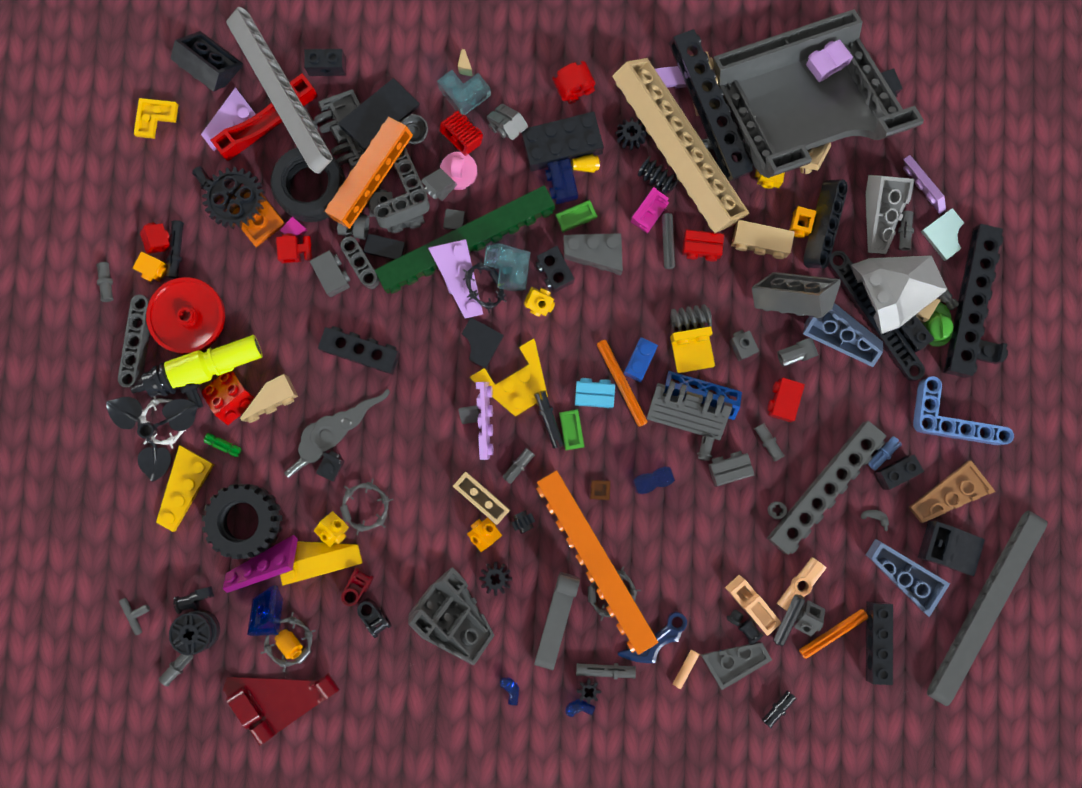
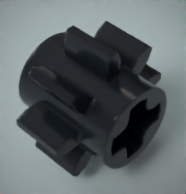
(523, 521)
(588, 696)

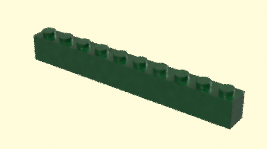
(477, 234)

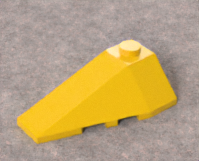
(318, 559)

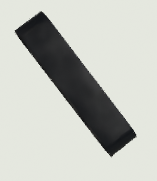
(825, 223)

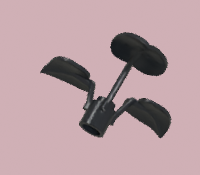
(179, 414)

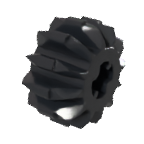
(636, 129)
(502, 577)

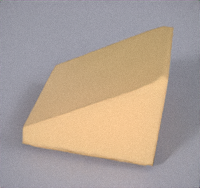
(463, 64)

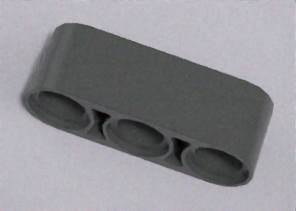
(355, 255)

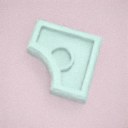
(943, 234)

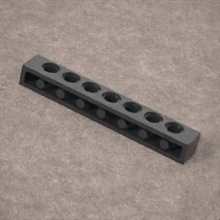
(701, 99)
(993, 239)

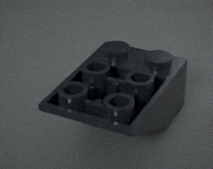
(951, 548)

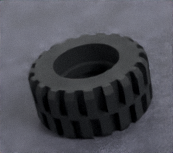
(217, 515)

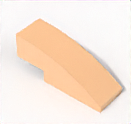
(753, 604)

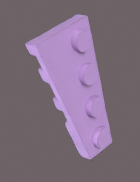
(451, 261)
(483, 403)

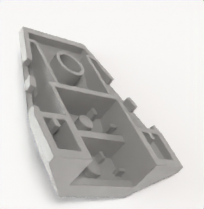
(899, 287)

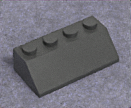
(796, 294)

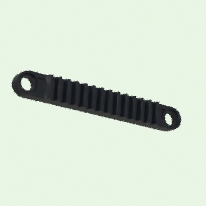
(893, 341)

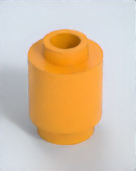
(288, 644)

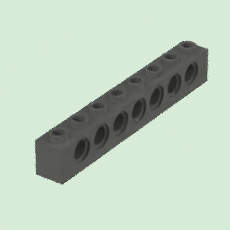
(874, 439)

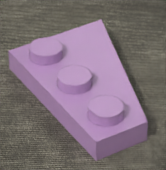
(925, 184)

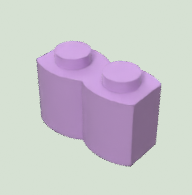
(829, 60)

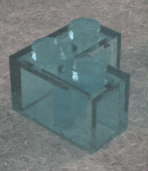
(464, 96)
(512, 265)

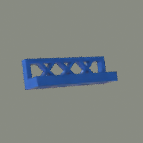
(703, 390)

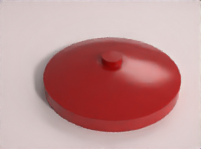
(185, 315)

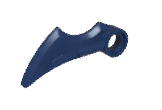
(664, 636)

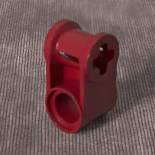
(357, 586)

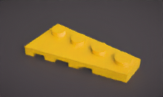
(183, 485)

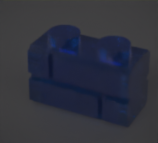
(562, 181)

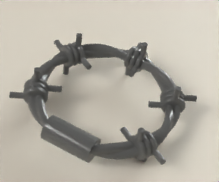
(345, 512)
(592, 594)
(304, 654)

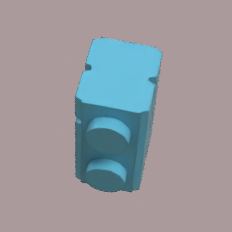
(594, 394)

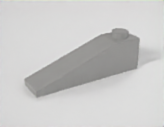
(884, 208)

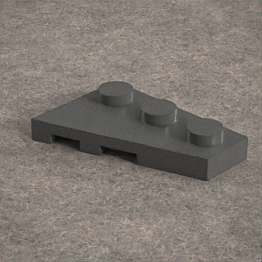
(736, 662)

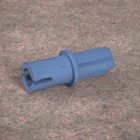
(884, 453)

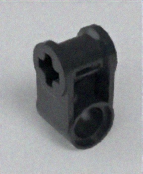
(373, 619)

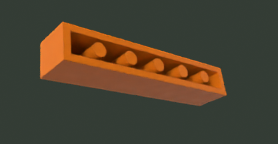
(369, 172)

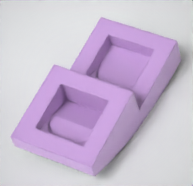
(671, 77)

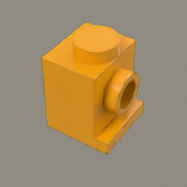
(806, 217)

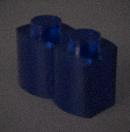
(648, 482)

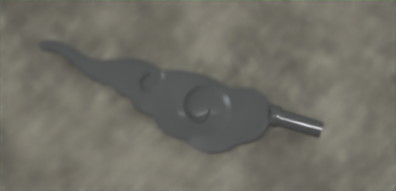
(329, 432)

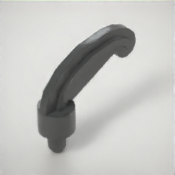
(877, 515)

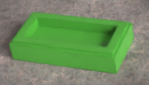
(576, 216)
(571, 429)

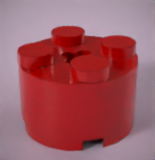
(574, 82)

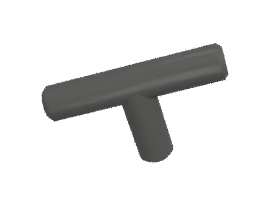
(132, 615)

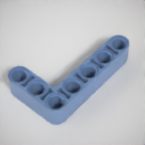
(953, 425)

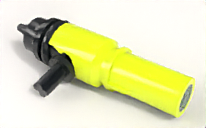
(197, 368)

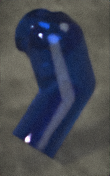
(512, 688)
(577, 706)

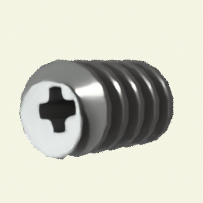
(691, 317)

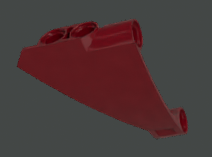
(272, 704)

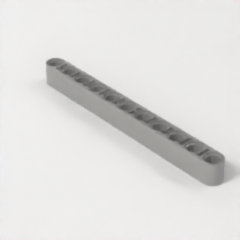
(279, 90)

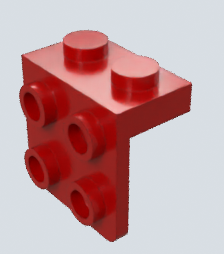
(227, 397)

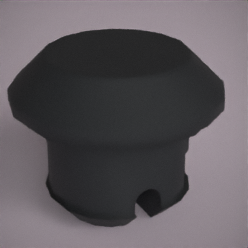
(735, 618)

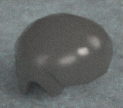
(417, 126)

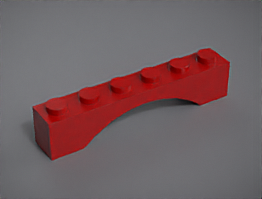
(239, 137)

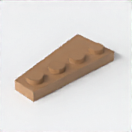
(957, 489)

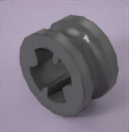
(780, 505)

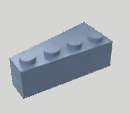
(845, 334)
(913, 580)

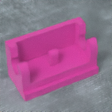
(650, 210)

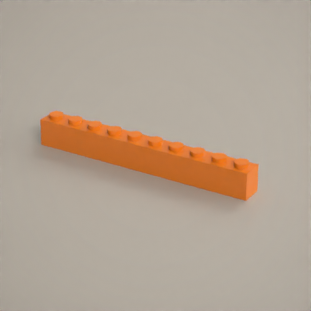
(597, 562)

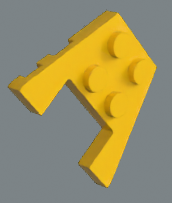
(518, 390)

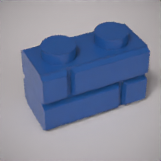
(640, 359)

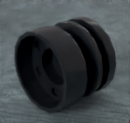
(205, 628)

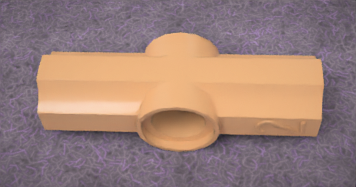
(810, 575)

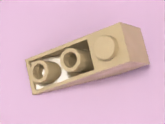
(272, 395)

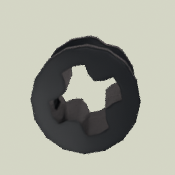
(751, 631)

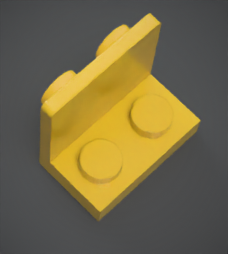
(692, 349)

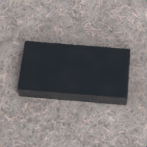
(384, 247)

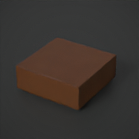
(600, 490)

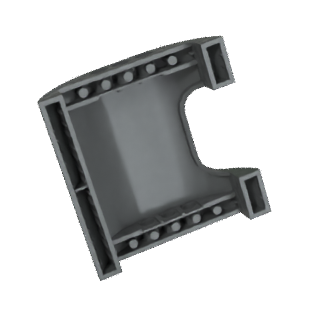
(785, 108)

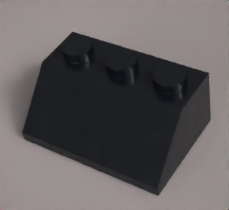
(205, 60)

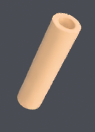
(685, 669)

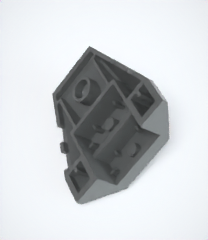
(451, 619)

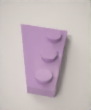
(232, 112)

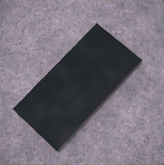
(368, 117)

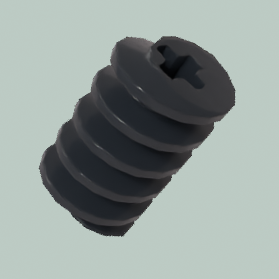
(657, 177)

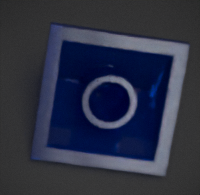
(266, 613)

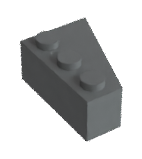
(595, 250)

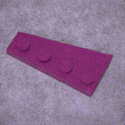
(267, 564)

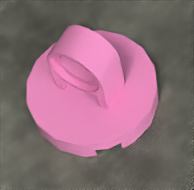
(460, 169)

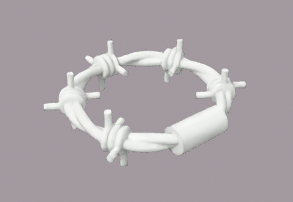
(154, 402)

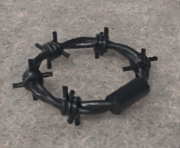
(493, 273)

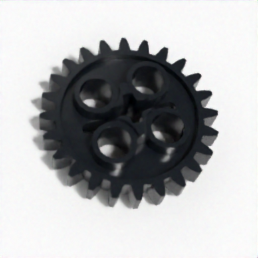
(219, 189)

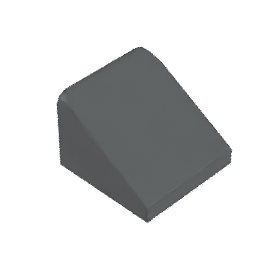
(469, 414)

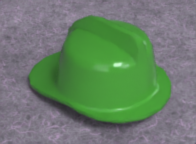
(940, 325)

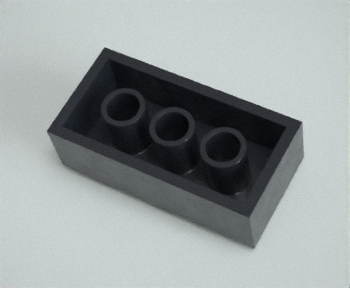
(562, 140)

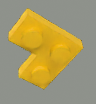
(150, 112)

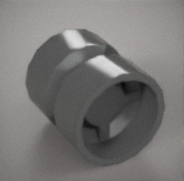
(358, 229)

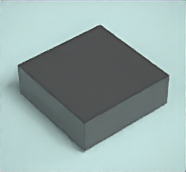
(453, 219)

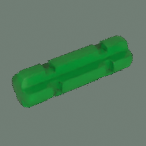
(222, 445)

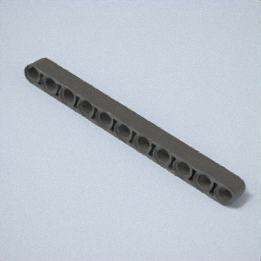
(987, 608)

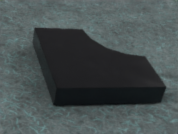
(483, 342)

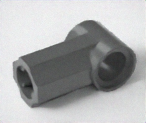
(801, 351)

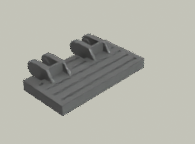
(339, 108)
(689, 412)

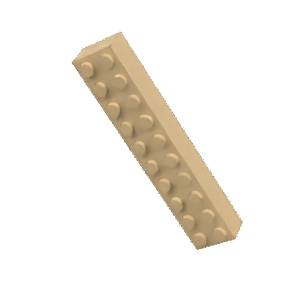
(680, 144)

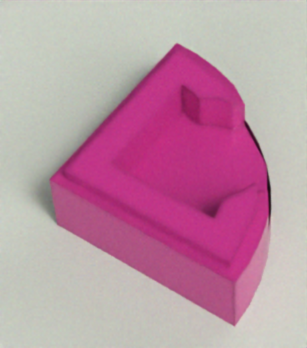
(293, 227)

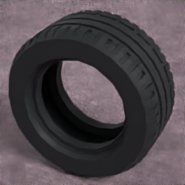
(281, 180)

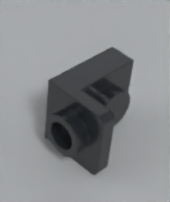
(992, 352)
(330, 466)

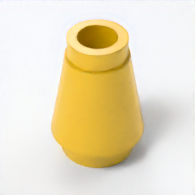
(586, 163)

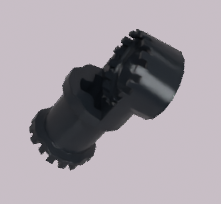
(192, 600)

